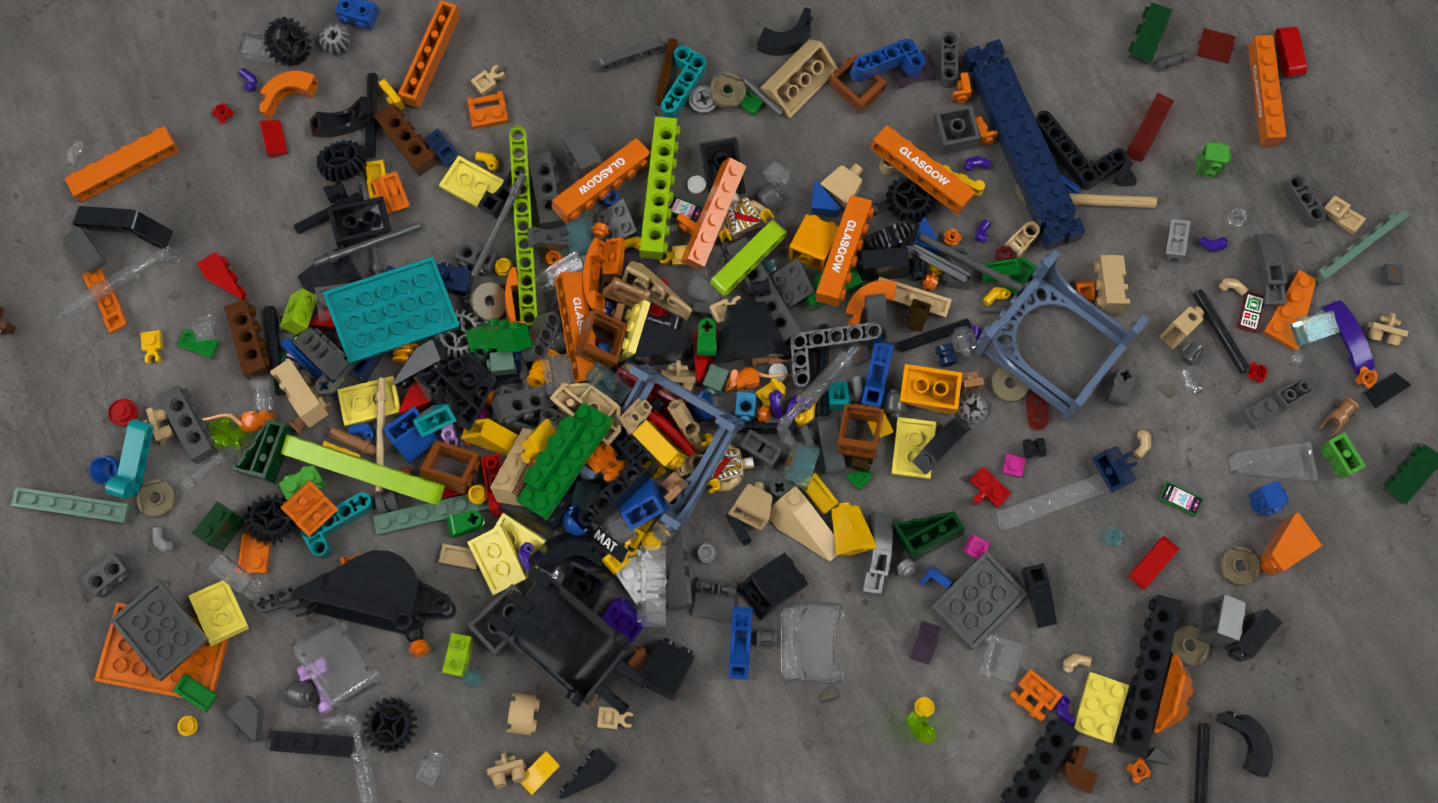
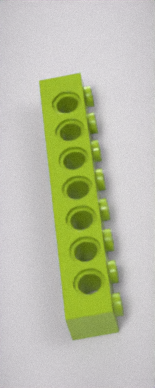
(655, 248)

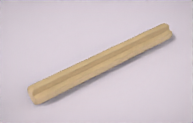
(1114, 200)

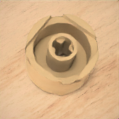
(522, 714)

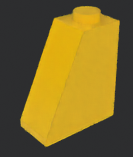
(490, 436)
(851, 531)

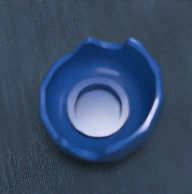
(697, 412)
(103, 468)
(571, 521)

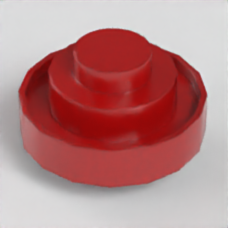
(122, 412)

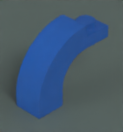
(877, 374)
(740, 642)

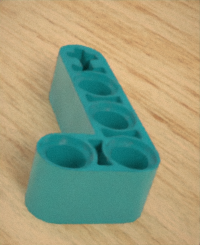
(680, 85)
(132, 460)
(339, 522)

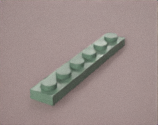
(1366, 241)
(70, 505)
(425, 514)

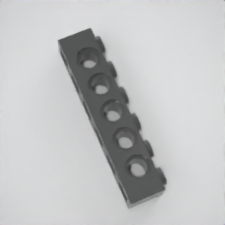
(781, 312)

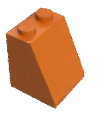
(1288, 545)

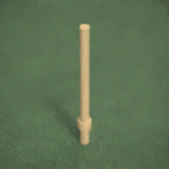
(380, 398)

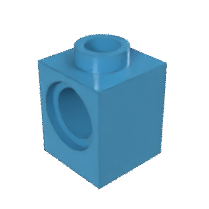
(745, 398)

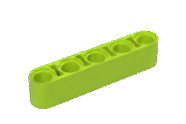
(748, 258)

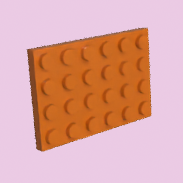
(124, 667)

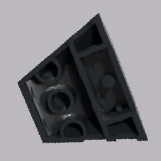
(749, 334)
(461, 384)

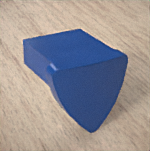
(937, 575)

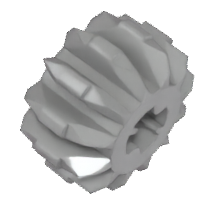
(334, 39)

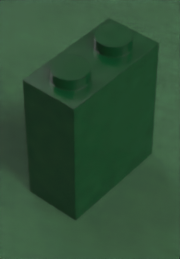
(219, 526)

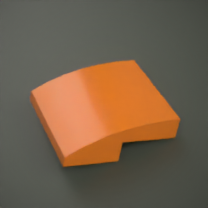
(309, 508)

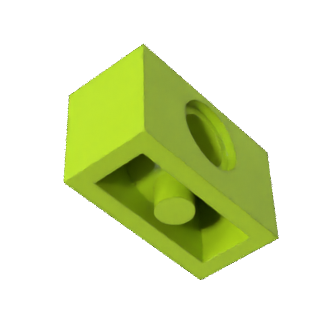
(298, 311)
(458, 655)

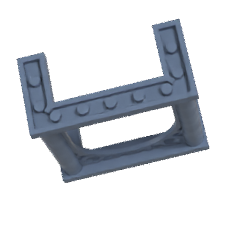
(1049, 279)
(680, 512)

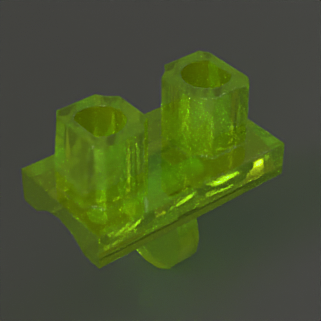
(224, 436)
(920, 728)

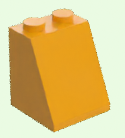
(813, 242)

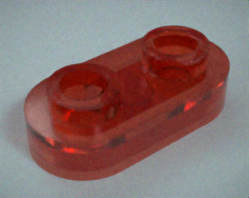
(1036, 410)

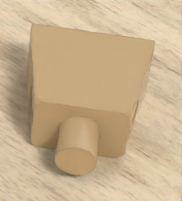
(843, 184)
(1185, 323)
(753, 506)

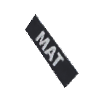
(608, 543)

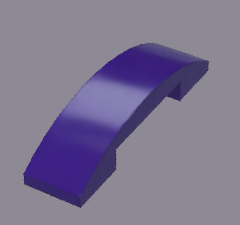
(1351, 336)

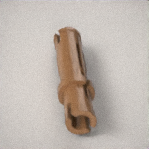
(365, 447)

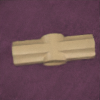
(683, 418)

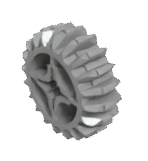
(459, 350)

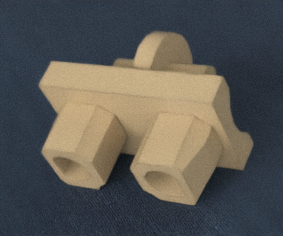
(1395, 334)
(680, 373)
(635, 415)
(160, 433)
(505, 767)

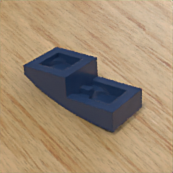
(442, 147)

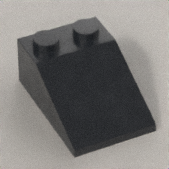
(713, 155)
(359, 221)
(330, 274)
(534, 520)
(587, 581)

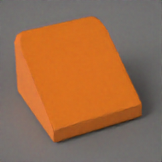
(1085, 288)

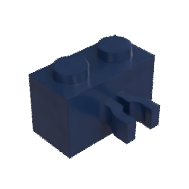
(456, 280)
(1115, 469)

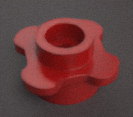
(220, 108)
(1257, 372)

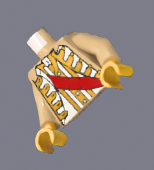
(743, 217)
(730, 469)

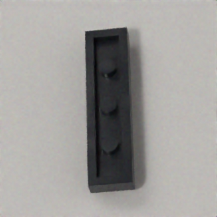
(311, 743)

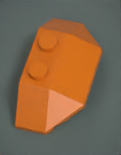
(1174, 695)

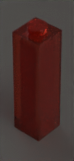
(1149, 127)

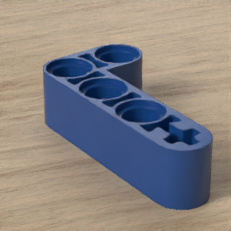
(886, 58)

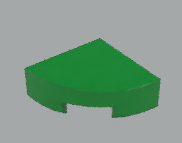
(859, 479)

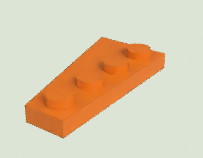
(1297, 305)

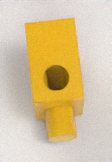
(537, 441)

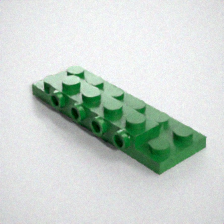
(563, 459)

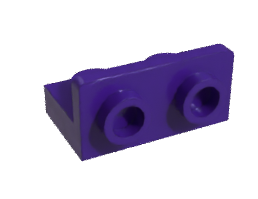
(623, 617)

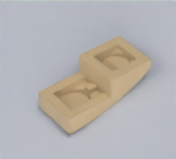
(1341, 213)

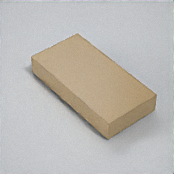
(457, 557)

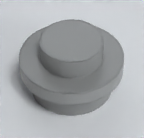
(706, 553)
(906, 568)

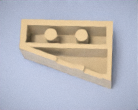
(1111, 285)
(300, 392)

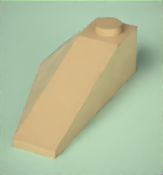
(660, 294)
(801, 522)

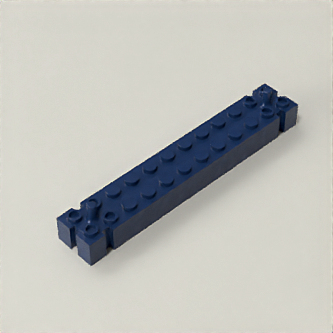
(1023, 144)

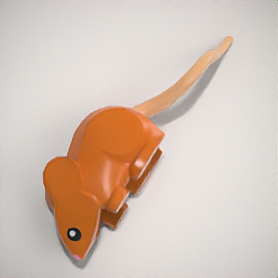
(747, 378)
(250, 420)

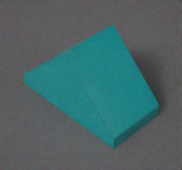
(838, 396)
(434, 419)

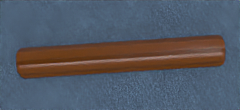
(666, 71)

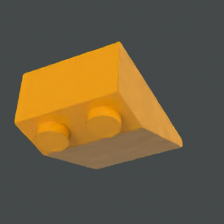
(931, 389)

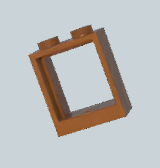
(857, 103)
(593, 353)
(860, 447)
(450, 481)

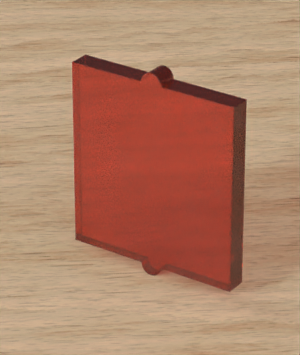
(1216, 45)

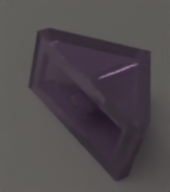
(925, 642)

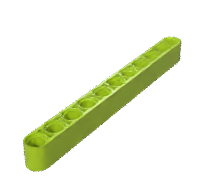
(523, 218)

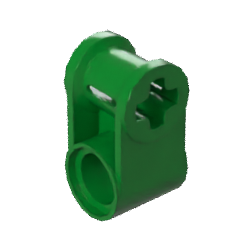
(706, 340)
(462, 523)

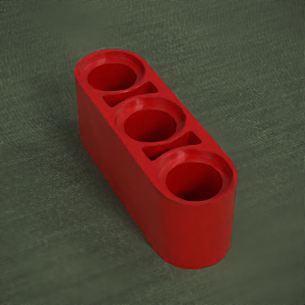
(1290, 51)
(1153, 562)

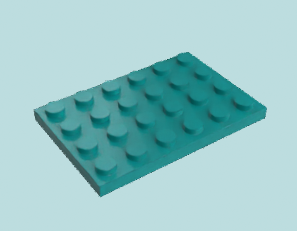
(391, 310)

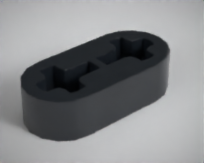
(739, 530)

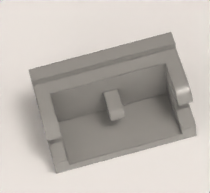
(1178, 240)

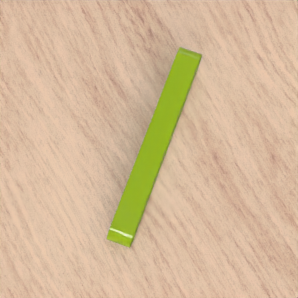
(362, 469)

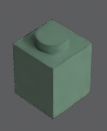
(502, 363)
(715, 380)

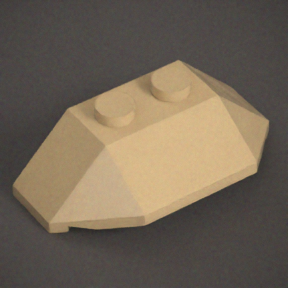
(570, 397)

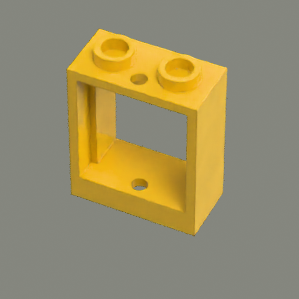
(659, 445)

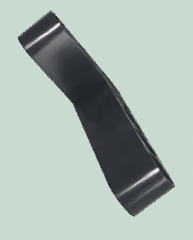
(1075, 155)
(123, 221)
(828, 343)
(621, 481)

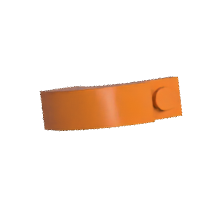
(284, 85)
(857, 302)

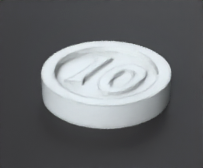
(696, 184)
(778, 369)

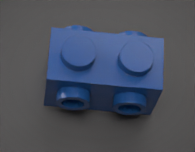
(357, 12)
(1268, 499)

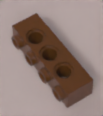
(391, 116)
(235, 315)

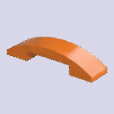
(596, 254)
(511, 285)
(110, 306)

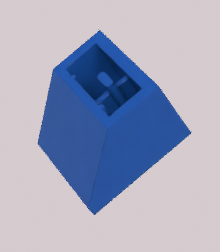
(407, 437)
(643, 505)

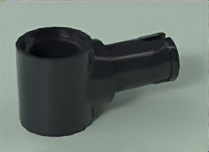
(671, 321)

